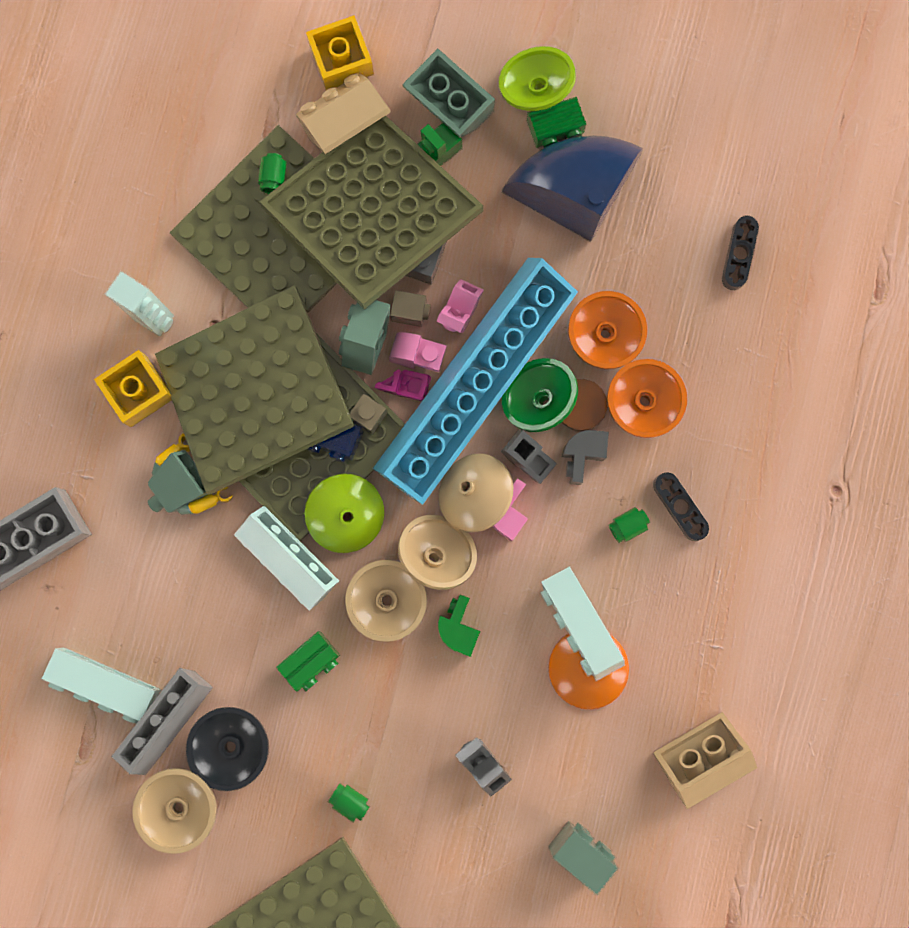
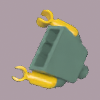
(178, 483)

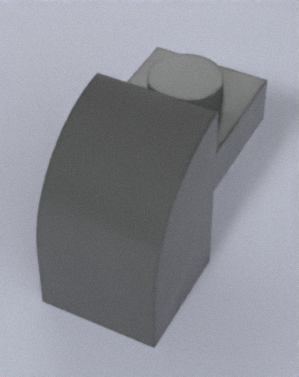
(582, 446)
(528, 456)
(483, 766)

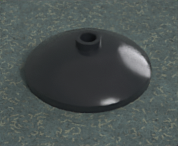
(209, 754)

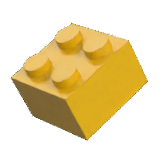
(339, 51)
(134, 388)

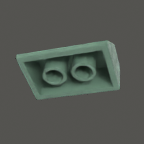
(450, 94)

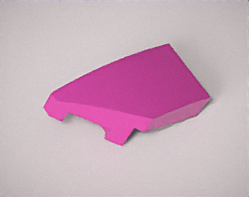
(406, 384)

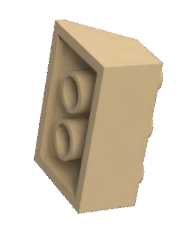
(342, 112)
(705, 760)

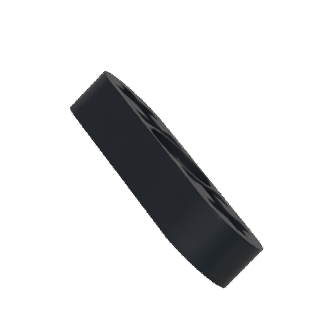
(737, 233)
(692, 508)

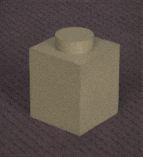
(409, 308)
(368, 414)

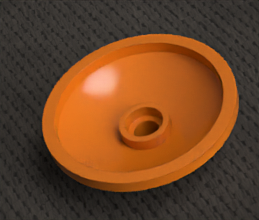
(619, 317)
(659, 385)
(575, 686)

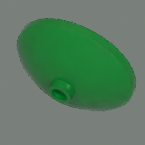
(536, 383)

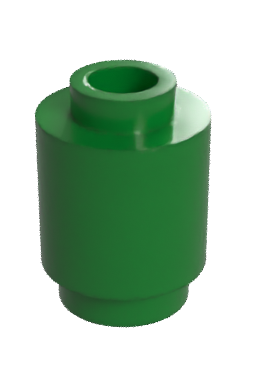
(271, 172)
(629, 525)
(349, 803)

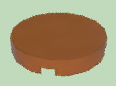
(589, 407)

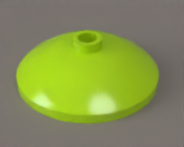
(537, 78)
(335, 497)

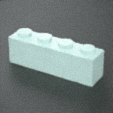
(140, 304)
(286, 557)
(582, 623)
(99, 684)

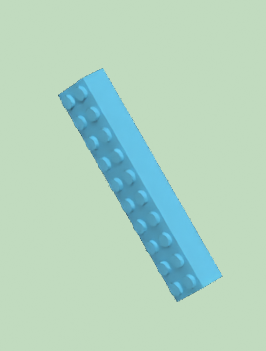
(476, 379)

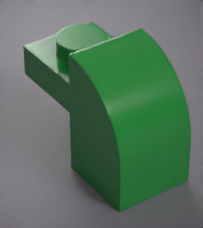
(440, 143)
(453, 633)

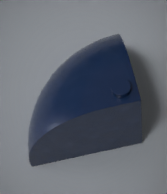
(575, 180)

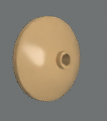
(484, 501)
(438, 539)
(366, 605)
(161, 823)

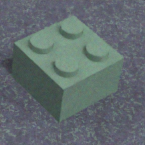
(364, 336)
(582, 857)

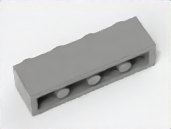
(162, 722)

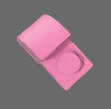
(460, 306)
(414, 351)
(512, 520)

